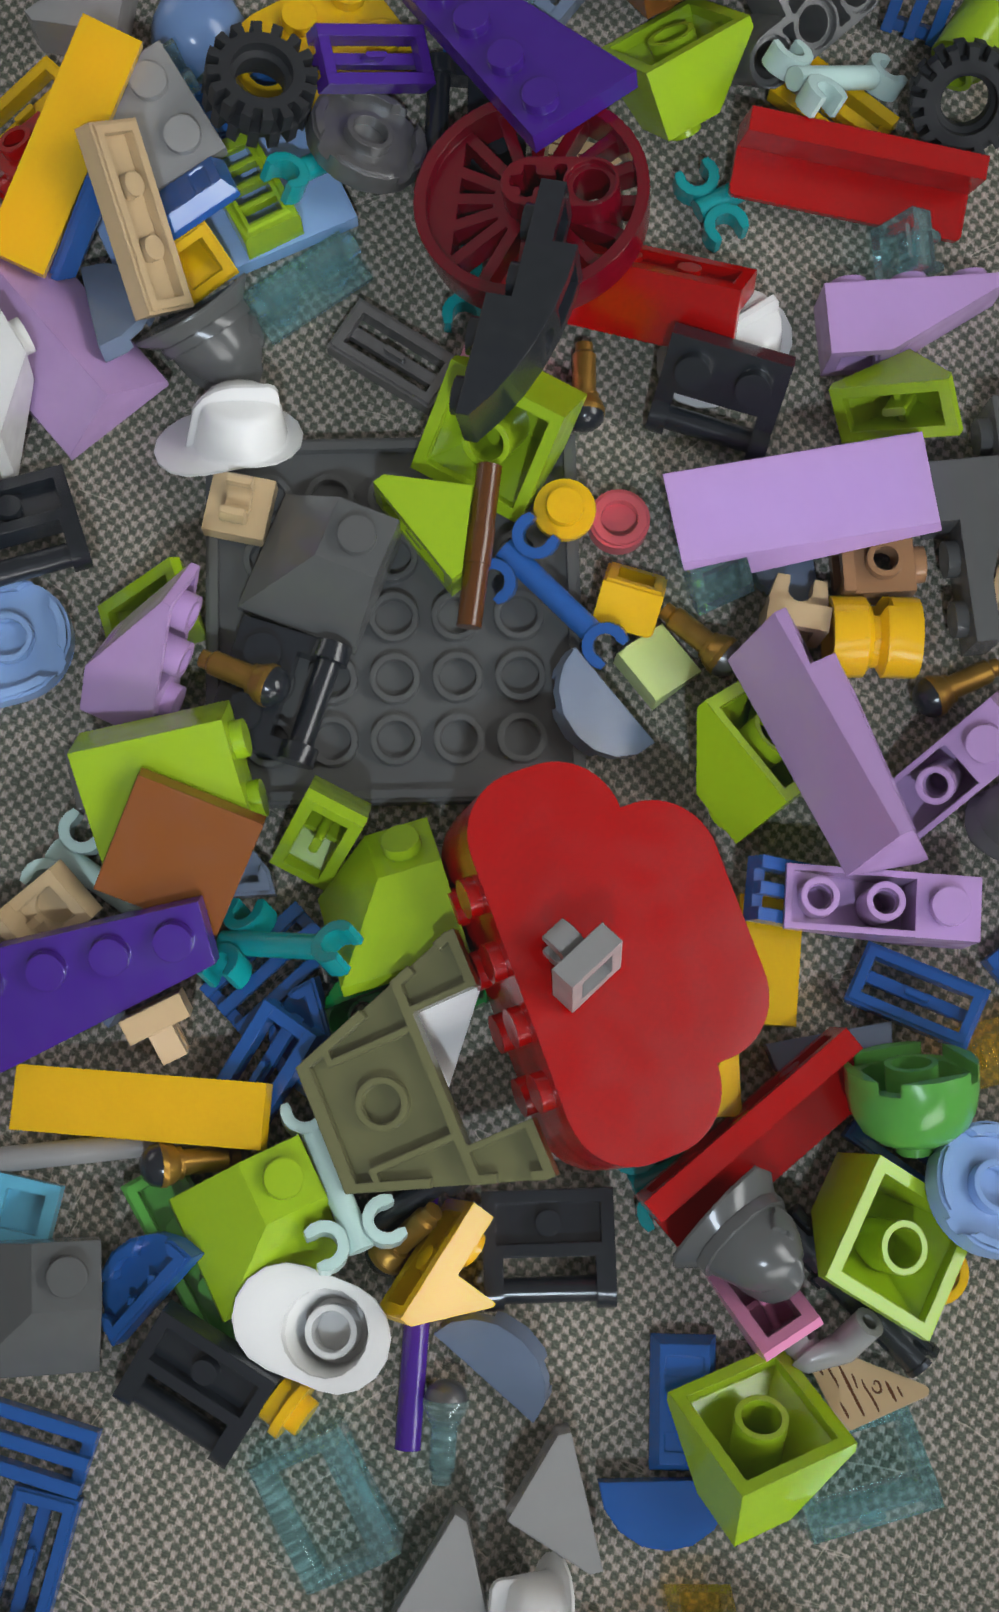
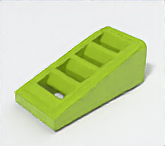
(272, 228)

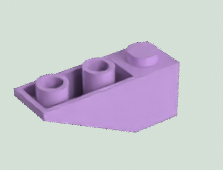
(875, 319)
(145, 656)
(952, 768)
(884, 906)

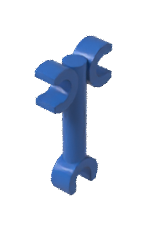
(517, 562)

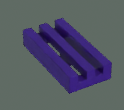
(326, 35)

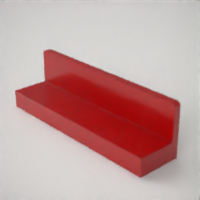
(851, 171)
(665, 290)
(770, 1131)

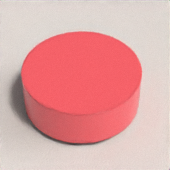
(619, 522)

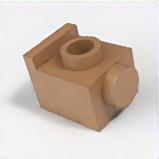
(858, 575)

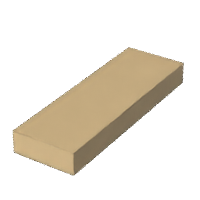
(134, 217)

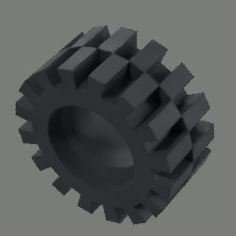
(265, 55)
(935, 75)

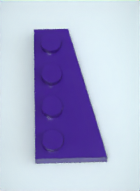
(527, 64)
(93, 970)

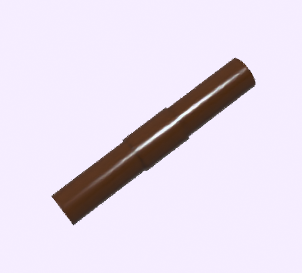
(479, 546)

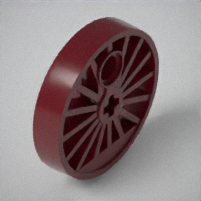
(486, 212)

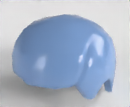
(193, 26)

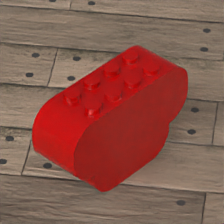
(639, 1059)

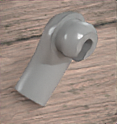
(839, 1347)

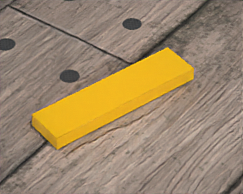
(52, 165)
(141, 1107)

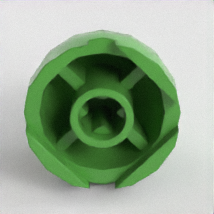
(911, 1096)

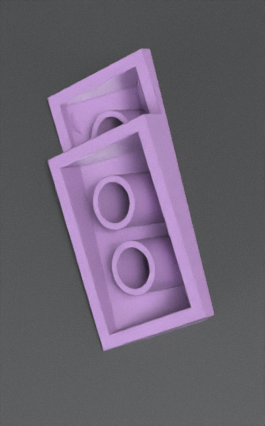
(73, 387)
(803, 503)
(827, 748)

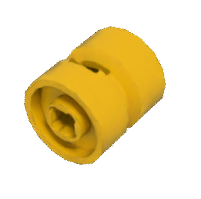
(876, 636)

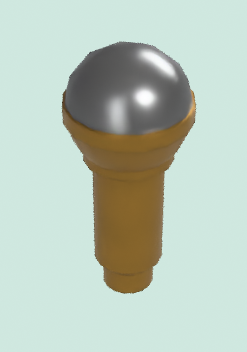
(711, 647)

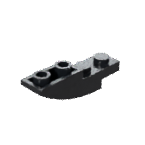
(523, 327)

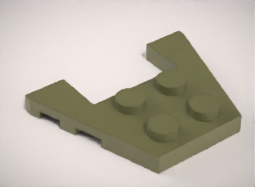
(388, 1101)

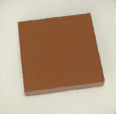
(178, 847)

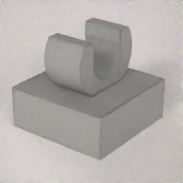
(580, 962)

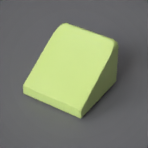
(656, 666)

